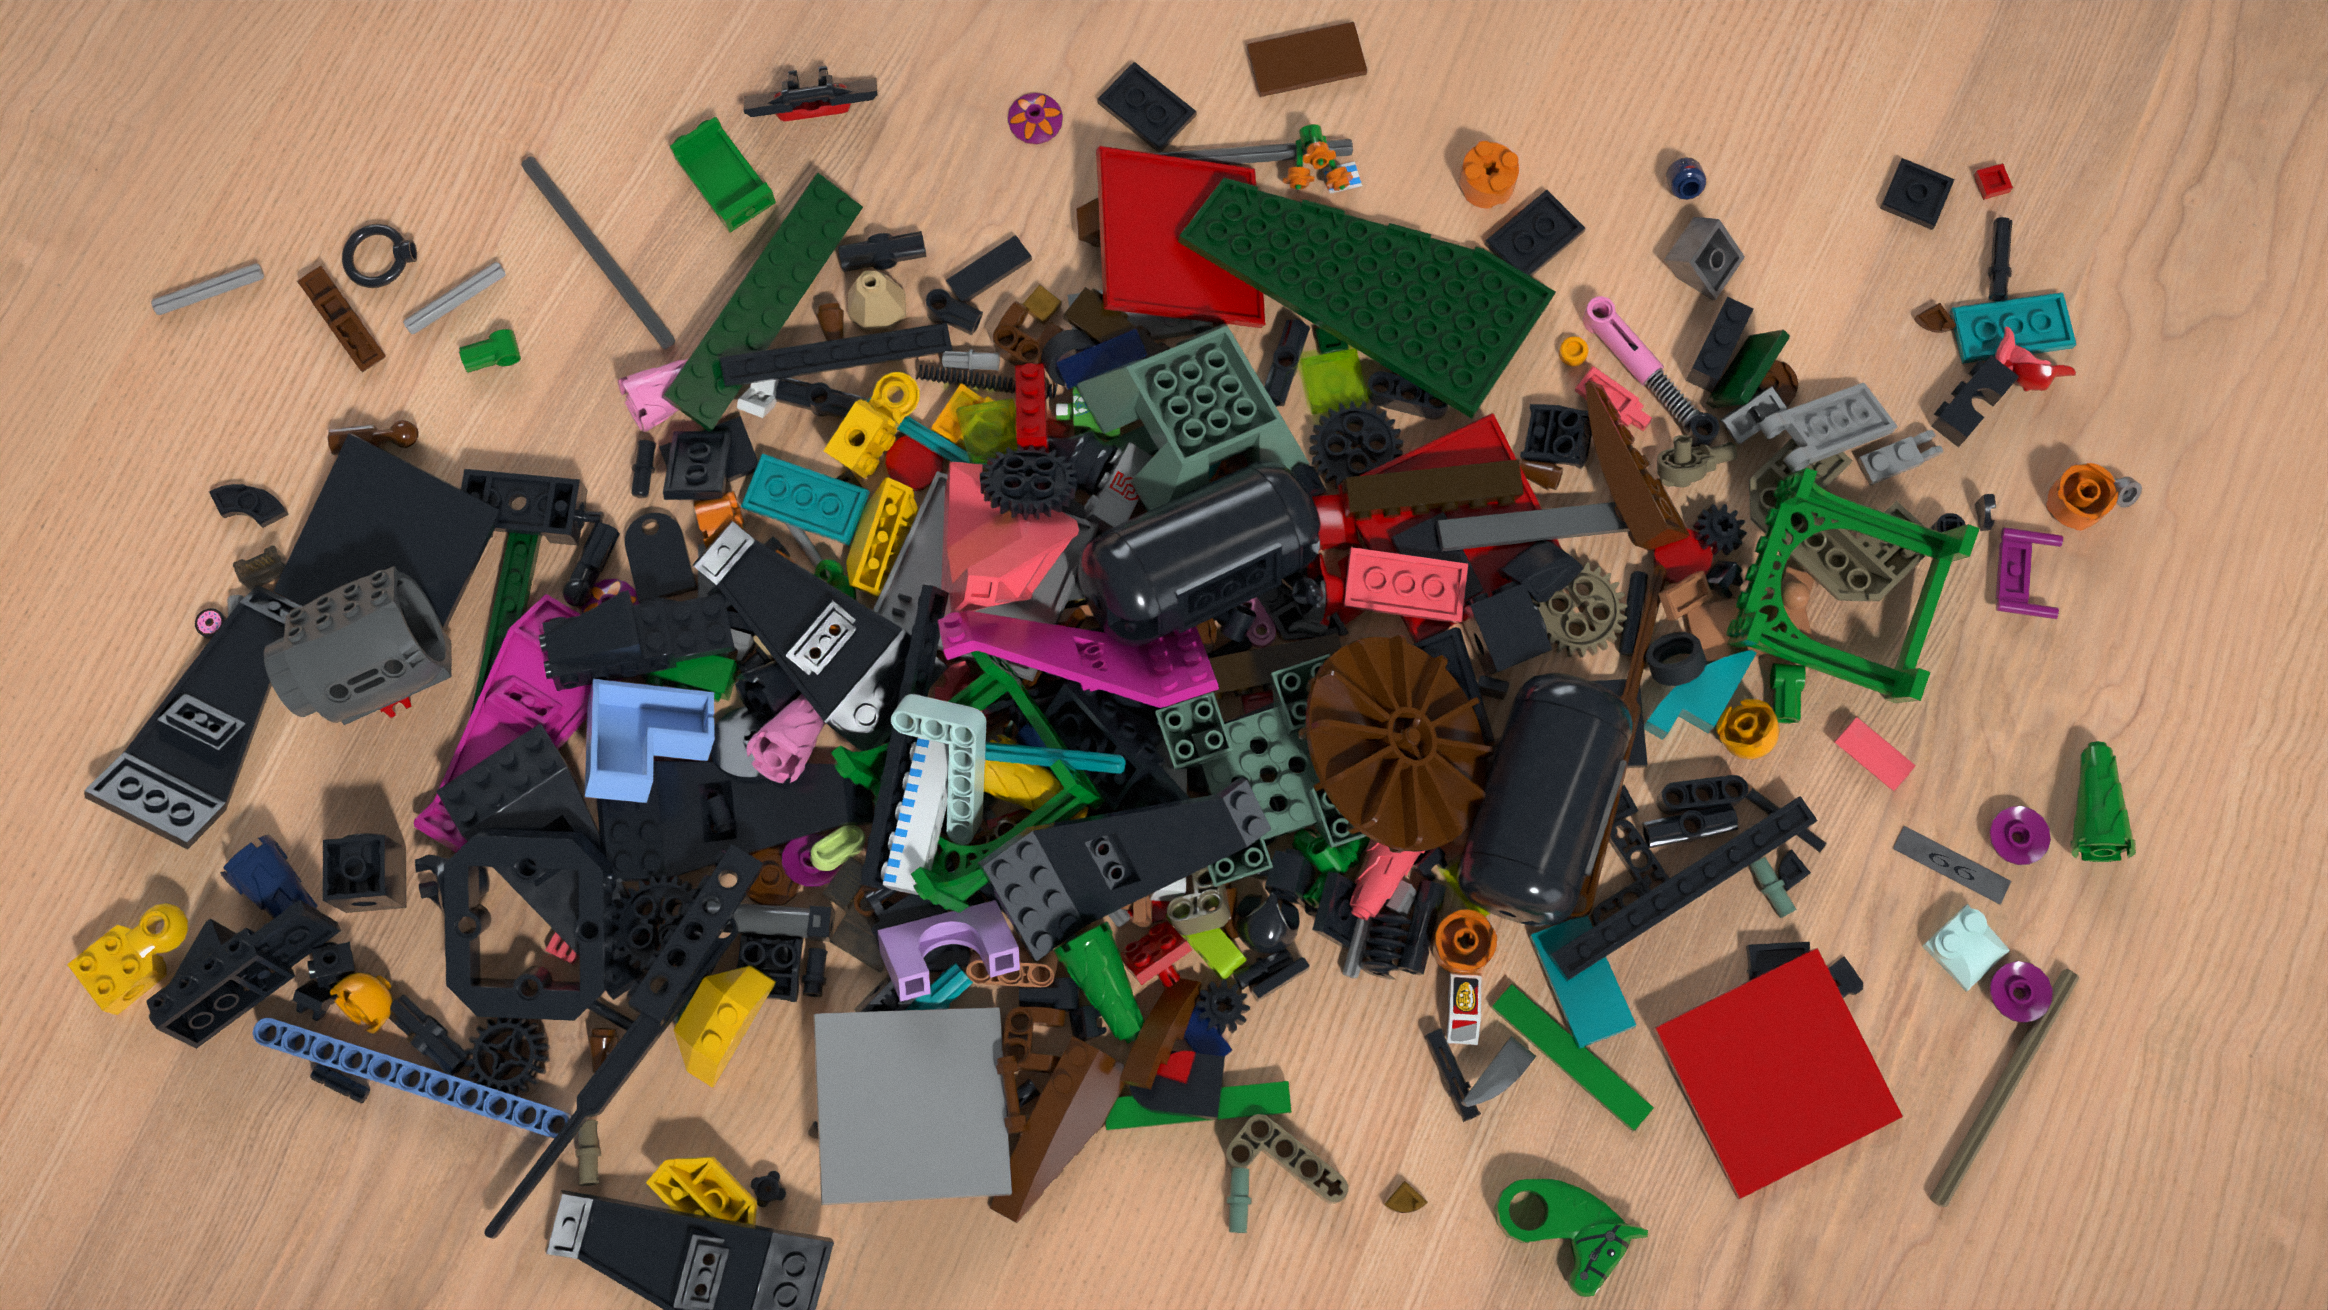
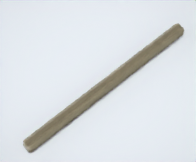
(2003, 1091)

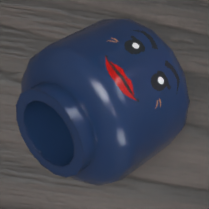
(1686, 178)

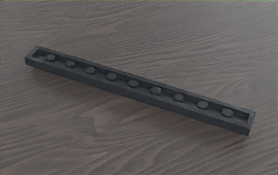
(916, 681)
(1683, 888)

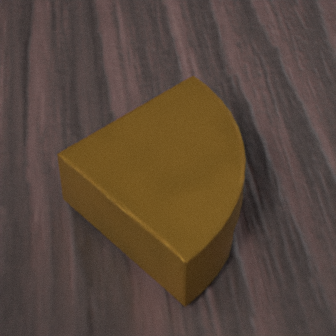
(1405, 1199)

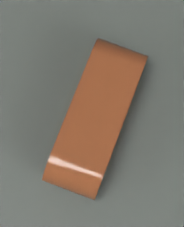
(1028, 976)

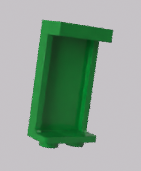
(722, 174)

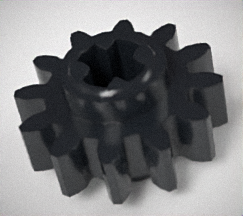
(1719, 529)
(1211, 1002)

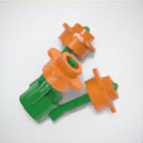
(1318, 156)

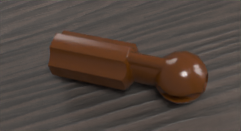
(400, 433)

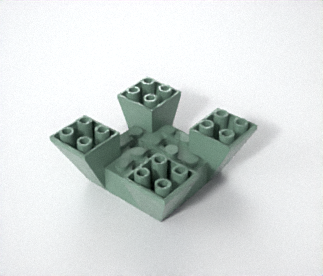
(1199, 410)
(1223, 752)

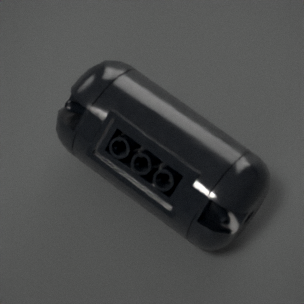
(1200, 554)
(1546, 800)

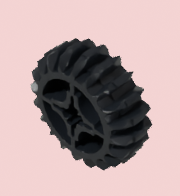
(513, 1045)

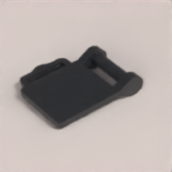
(904, 911)

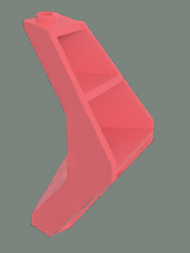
(988, 553)

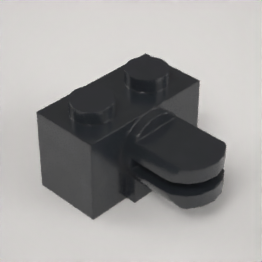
(1289, 876)

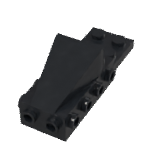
(632, 639)
(1097, 725)
(235, 971)

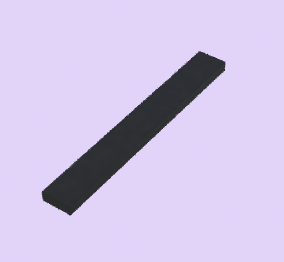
(835, 355)

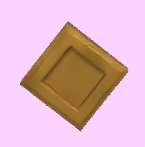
(1042, 304)

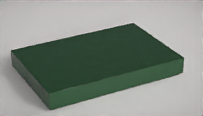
(1748, 369)

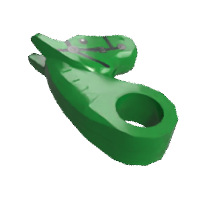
(1595, 1231)

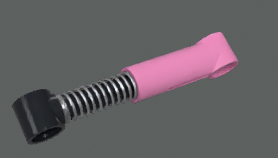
(1647, 369)

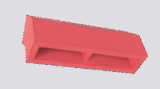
(1875, 754)

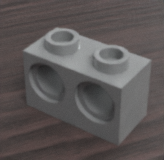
(1745, 419)

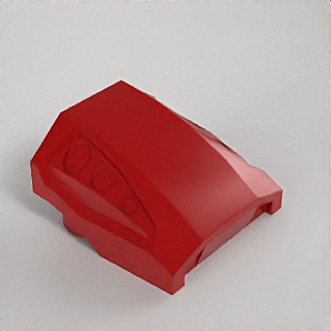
(1335, 529)

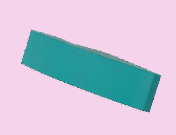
(1703, 698)

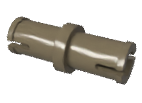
(588, 1153)

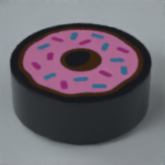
(209, 622)

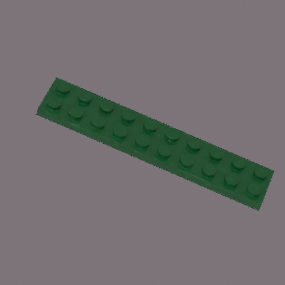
(764, 298)

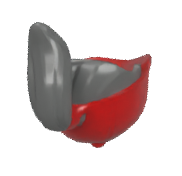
(1317, 620)

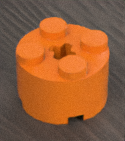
(1489, 174)
(2082, 496)
(716, 514)
(1478, 934)

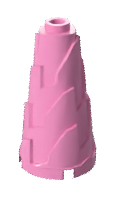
(645, 394)
(786, 741)

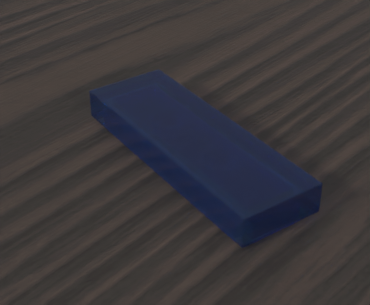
(1101, 358)

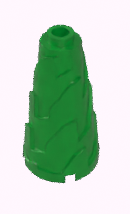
(2101, 814)
(1100, 972)

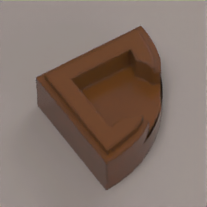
(1935, 319)

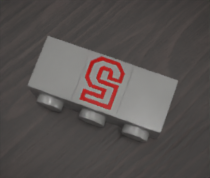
(1116, 493)

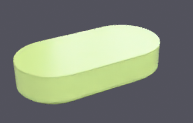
(837, 847)

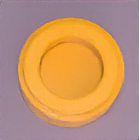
(1573, 351)

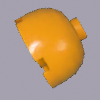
(1749, 729)
(364, 999)

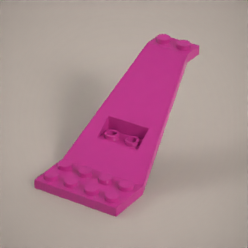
(1153, 673)
(500, 719)

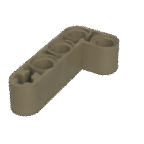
(1198, 906)
(1290, 1164)

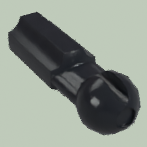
(590, 564)

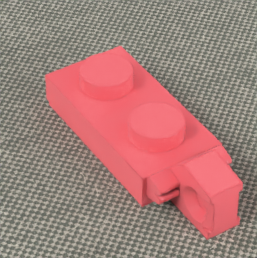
(1623, 400)

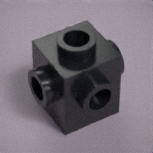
(331, 964)

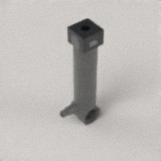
(784, 921)

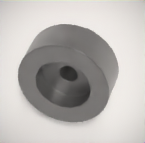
(2128, 491)

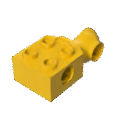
(874, 424)

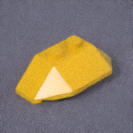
(880, 536)
(719, 1020)
(703, 1189)

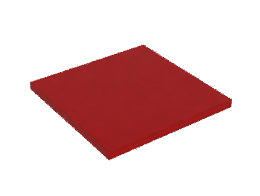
(1141, 214)
(1472, 444)
(1777, 1073)

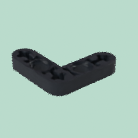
(1641, 885)

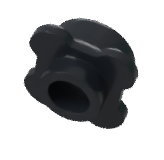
(760, 1184)

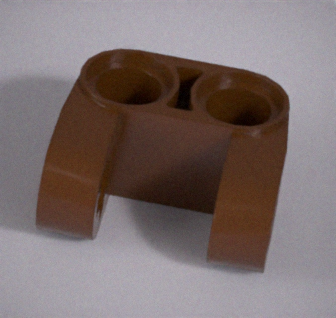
(1022, 343)
(1039, 1017)

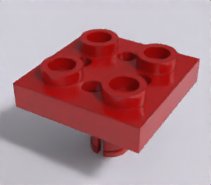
(1156, 954)

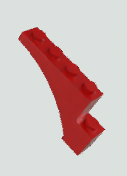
(1031, 407)

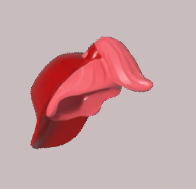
(2032, 372)

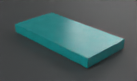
(2037, 324)
(805, 499)
(1590, 1000)

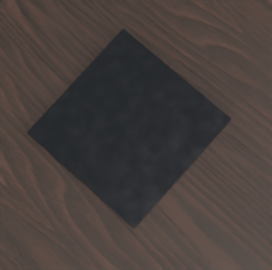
(383, 516)

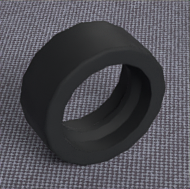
(1058, 346)
(1679, 672)

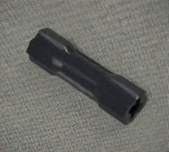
(1427, 906)

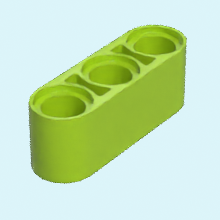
(1216, 950)

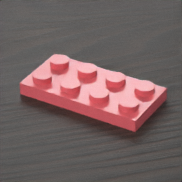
(1405, 585)

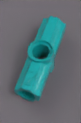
(943, 990)

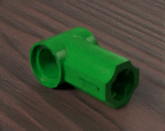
(498, 350)
(1787, 683)
(1318, 851)

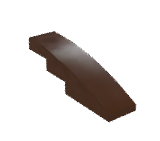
(341, 319)
(1160, 1030)

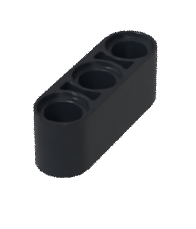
(1393, 400)
(1713, 786)

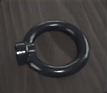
(403, 250)

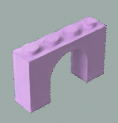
(977, 927)

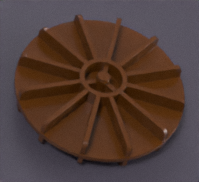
(1396, 744)

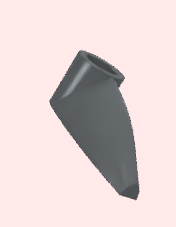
(1501, 1073)

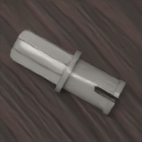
(971, 360)

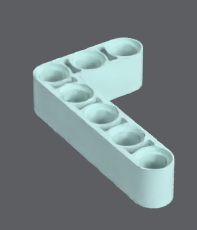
(966, 734)

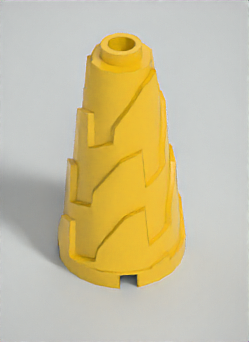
(1022, 783)

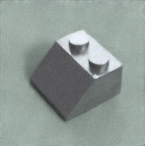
(1705, 256)

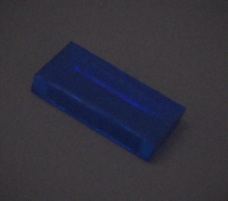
(1203, 1041)

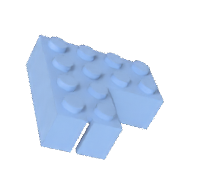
(634, 724)

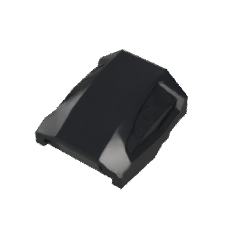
(1558, 435)
(1542, 569)
(764, 954)

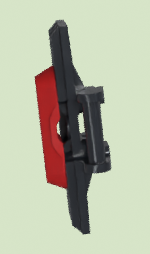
(812, 101)

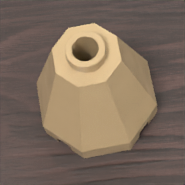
(876, 302)

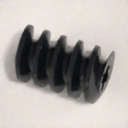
(1384, 944)

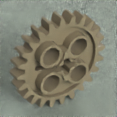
(1602, 596)

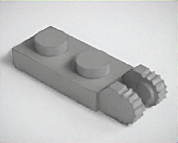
(1897, 457)

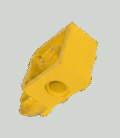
(126, 960)

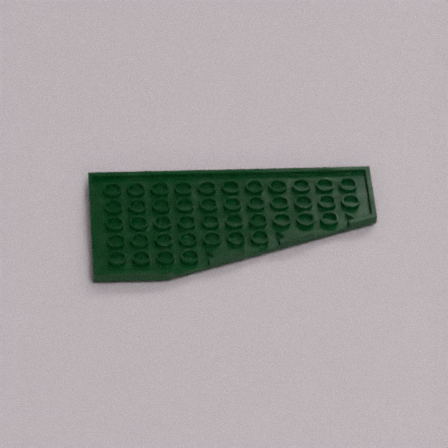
(1392, 292)

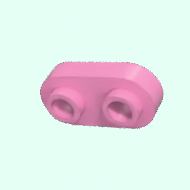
(1261, 620)

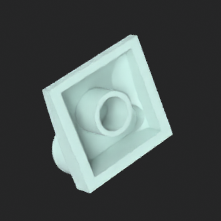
(1966, 947)

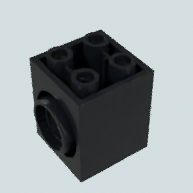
(1505, 628)
(364, 873)

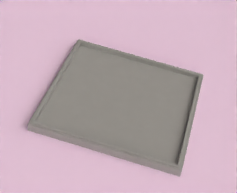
(922, 564)
(910, 1105)

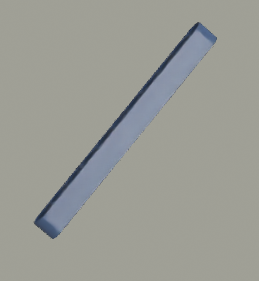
(400, 1073)

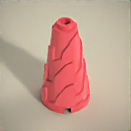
(1379, 878)

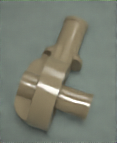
(1686, 465)

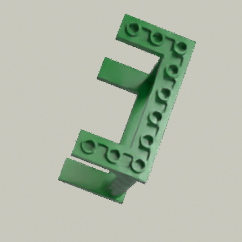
(1803, 495)
(1078, 792)

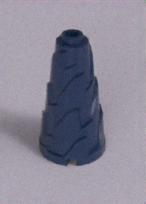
(266, 877)

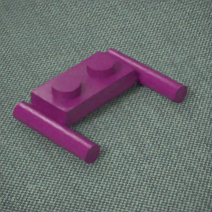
(2015, 571)

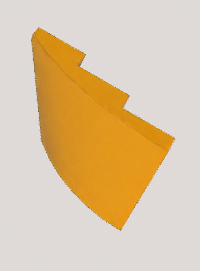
(947, 422)

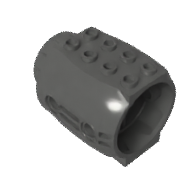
(359, 649)

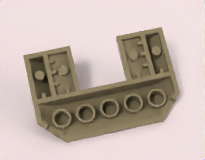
(1837, 560)

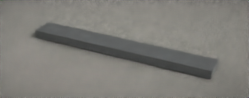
(1529, 526)

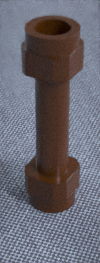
(1015, 1121)

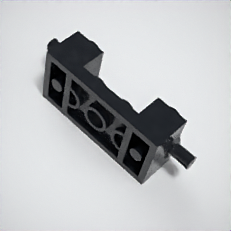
(552, 505)

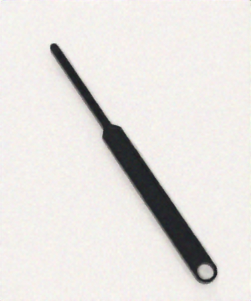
(606, 1084)

